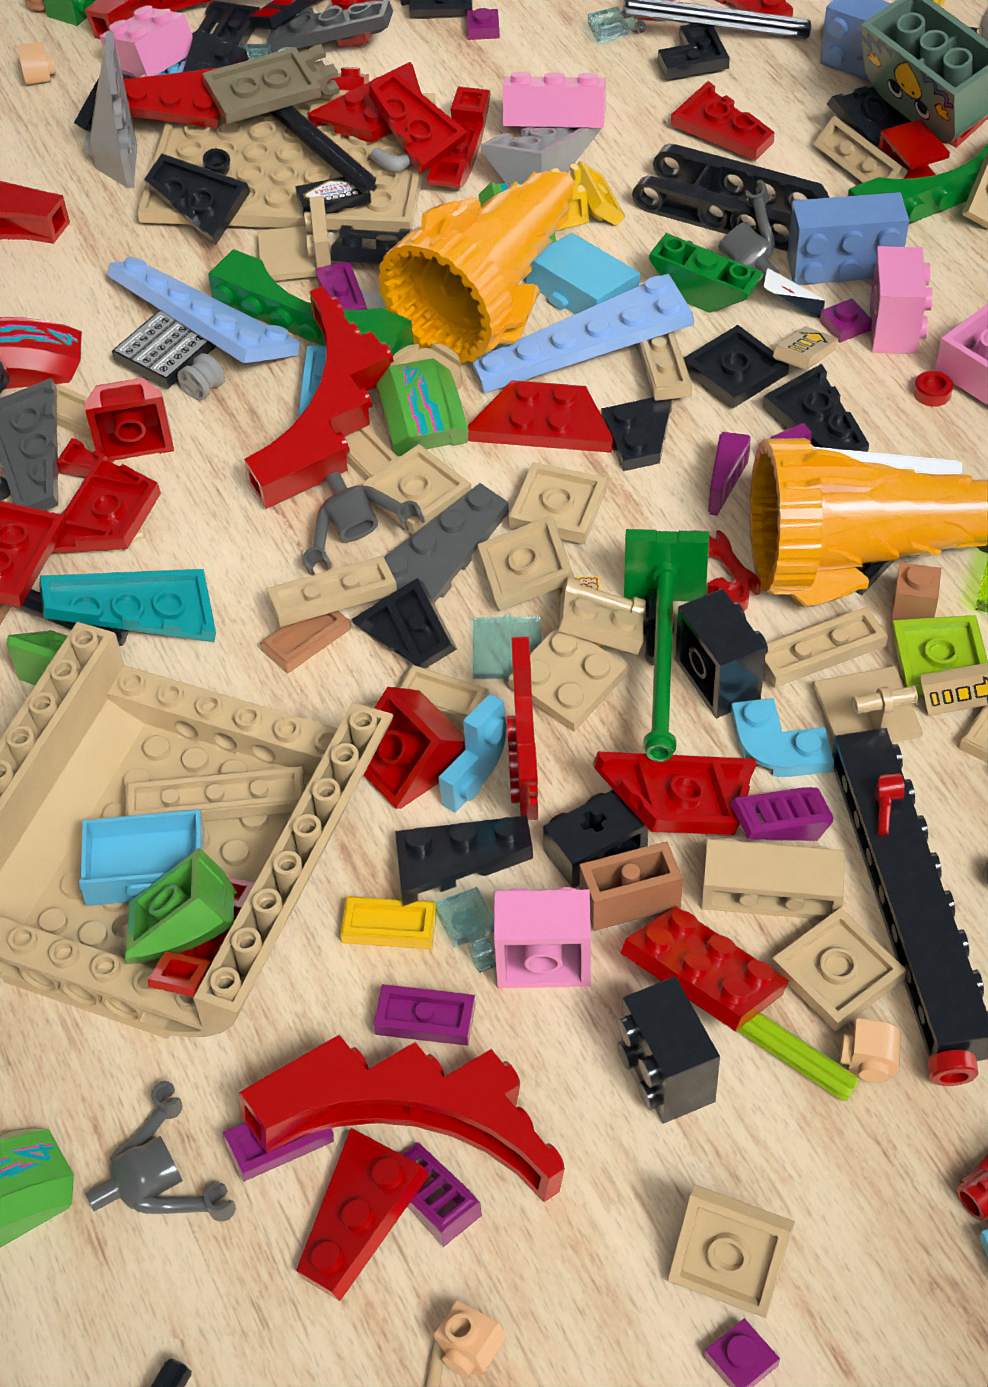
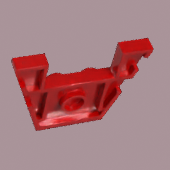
(107, 504)
(521, 734)

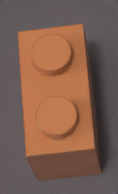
(631, 885)

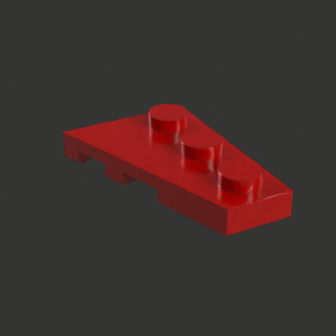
(173, 98)
(415, 121)
(721, 123)
(357, 1212)

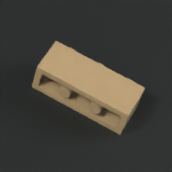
(773, 879)

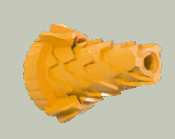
(466, 263)
(829, 513)

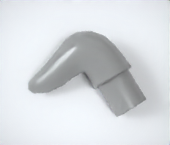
(390, 162)

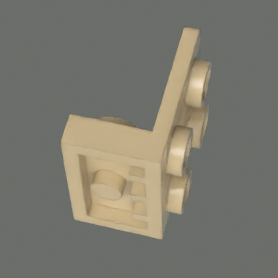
(297, 250)

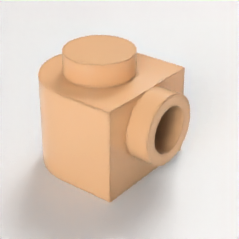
(36, 63)
(871, 1050)
(469, 1340)

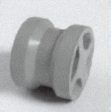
(201, 376)

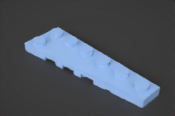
(213, 320)
(606, 327)

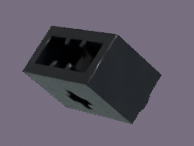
(592, 832)

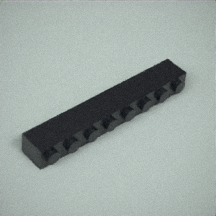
(912, 899)

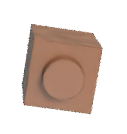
(916, 592)

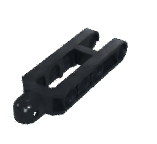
(703, 182)

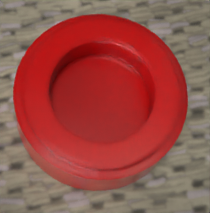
(933, 388)
(952, 1068)

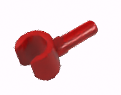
(889, 788)

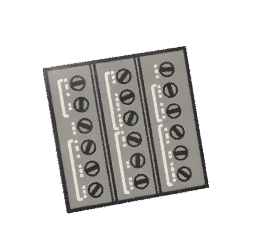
(161, 349)

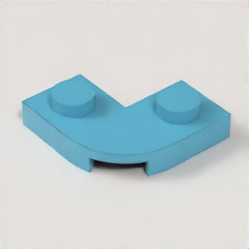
(484, 745)
(785, 753)

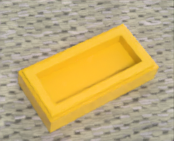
(388, 922)

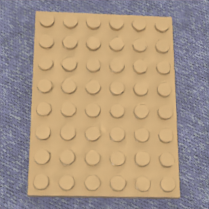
(277, 161)

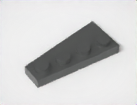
(332, 24)
(30, 445)
(447, 541)

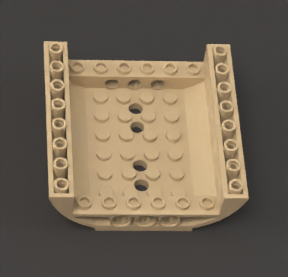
(69, 761)

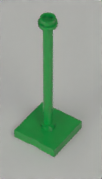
(678, 570)

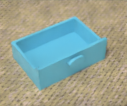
(580, 274)
(133, 852)

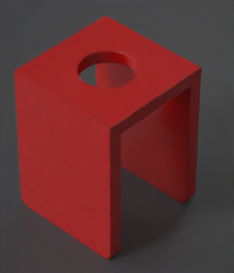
(913, 147)

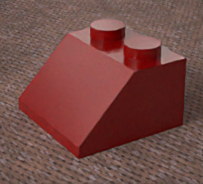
(414, 747)

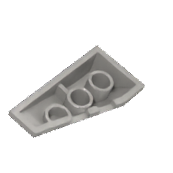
(112, 129)
(537, 150)

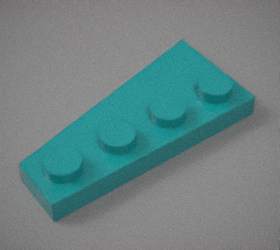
(140, 601)

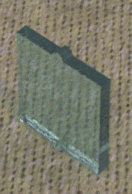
(493, 643)

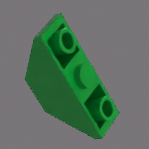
(702, 275)

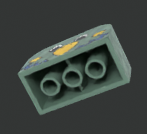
(927, 66)

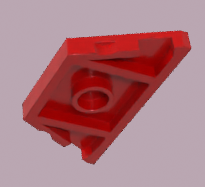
(356, 113)
(543, 417)
(679, 793)

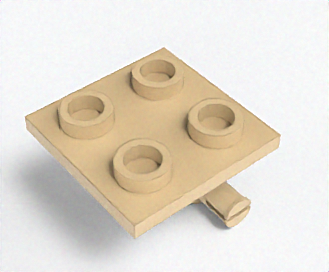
(869, 703)

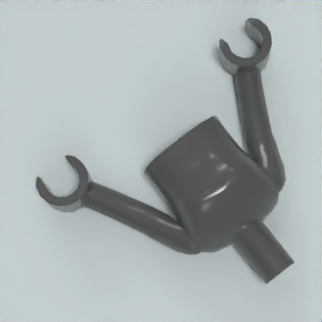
(744, 243)
(352, 516)
(146, 1169)

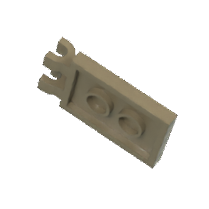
(270, 83)

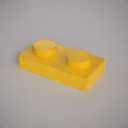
(600, 196)

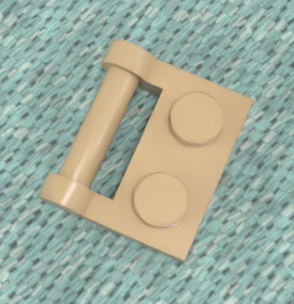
(601, 616)

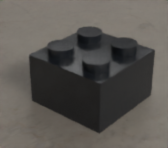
(720, 651)
(668, 1050)

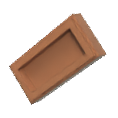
(301, 640)

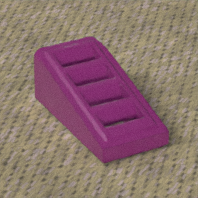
(729, 463)
(786, 814)
(458, 1217)

